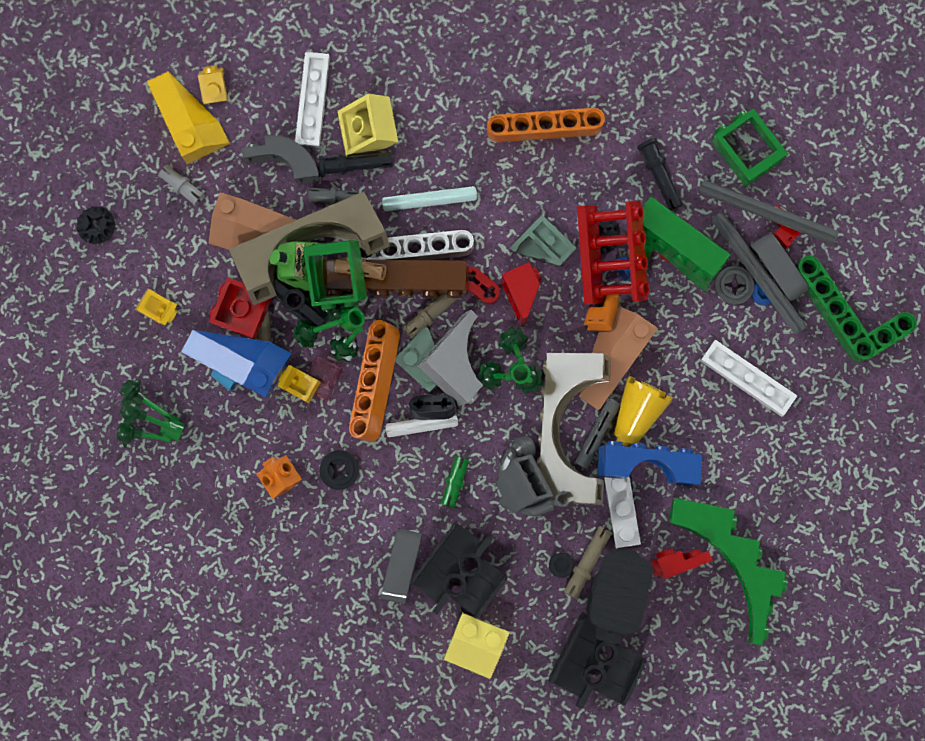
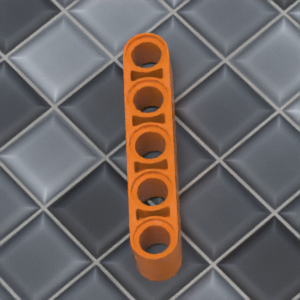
(555, 118)
(376, 393)

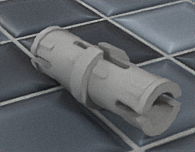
(181, 185)

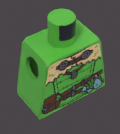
(291, 264)

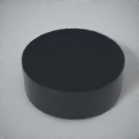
(561, 565)

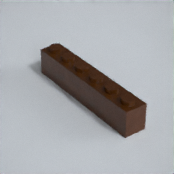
(405, 279)

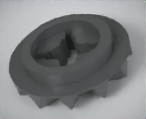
(742, 278)

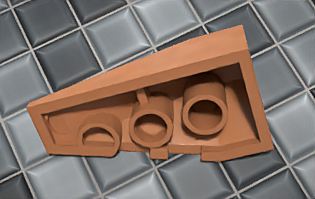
(239, 221)
(623, 345)

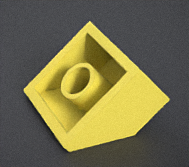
(367, 125)
(476, 645)

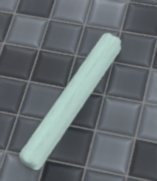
(429, 198)

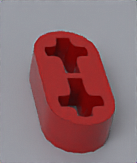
(483, 281)

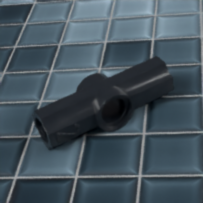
(304, 310)

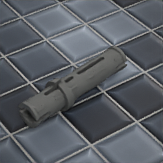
(611, 408)

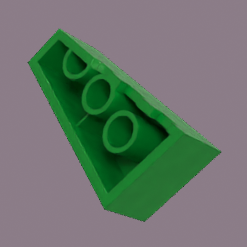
(683, 244)

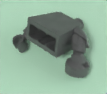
(522, 482)

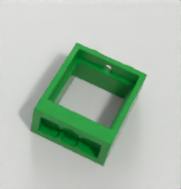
(748, 176)
(315, 274)

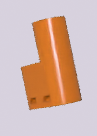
(602, 317)

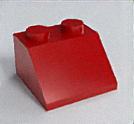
(521, 290)

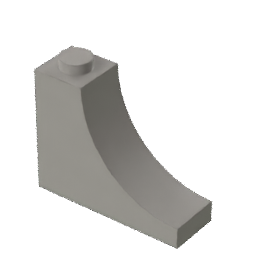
(449, 362)

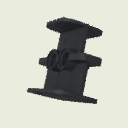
(447, 563)
(619, 594)
(581, 654)

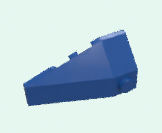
(244, 360)

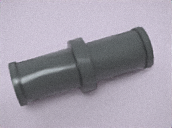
(329, 196)

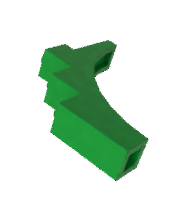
(758, 583)

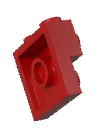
(236, 311)
(674, 562)

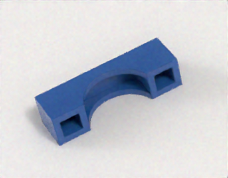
(679, 467)

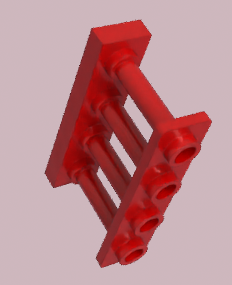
(590, 252)

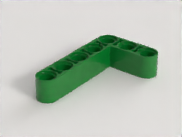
(847, 316)

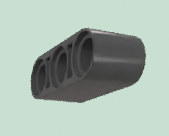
(779, 266)
(401, 566)

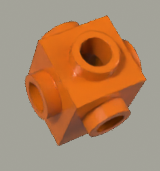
(278, 476)

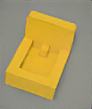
(212, 84)
(157, 307)
(298, 383)

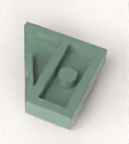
(544, 243)
(413, 354)

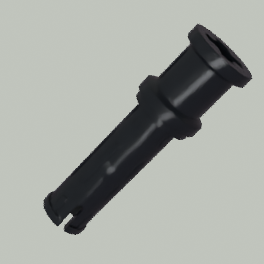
(344, 163)
(655, 163)

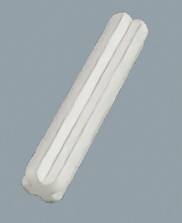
(418, 426)

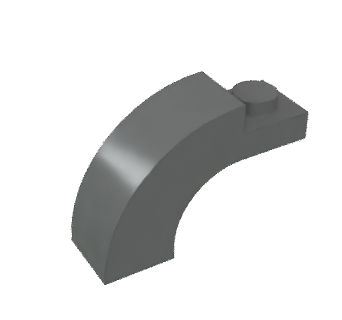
(285, 151)

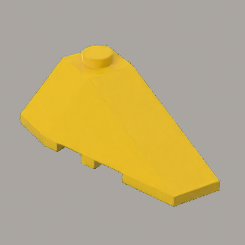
(190, 123)

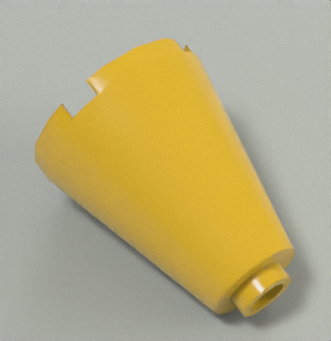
(639, 410)

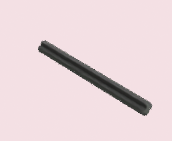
(768, 212)
(759, 273)

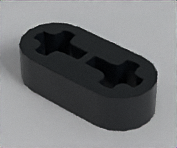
(432, 407)

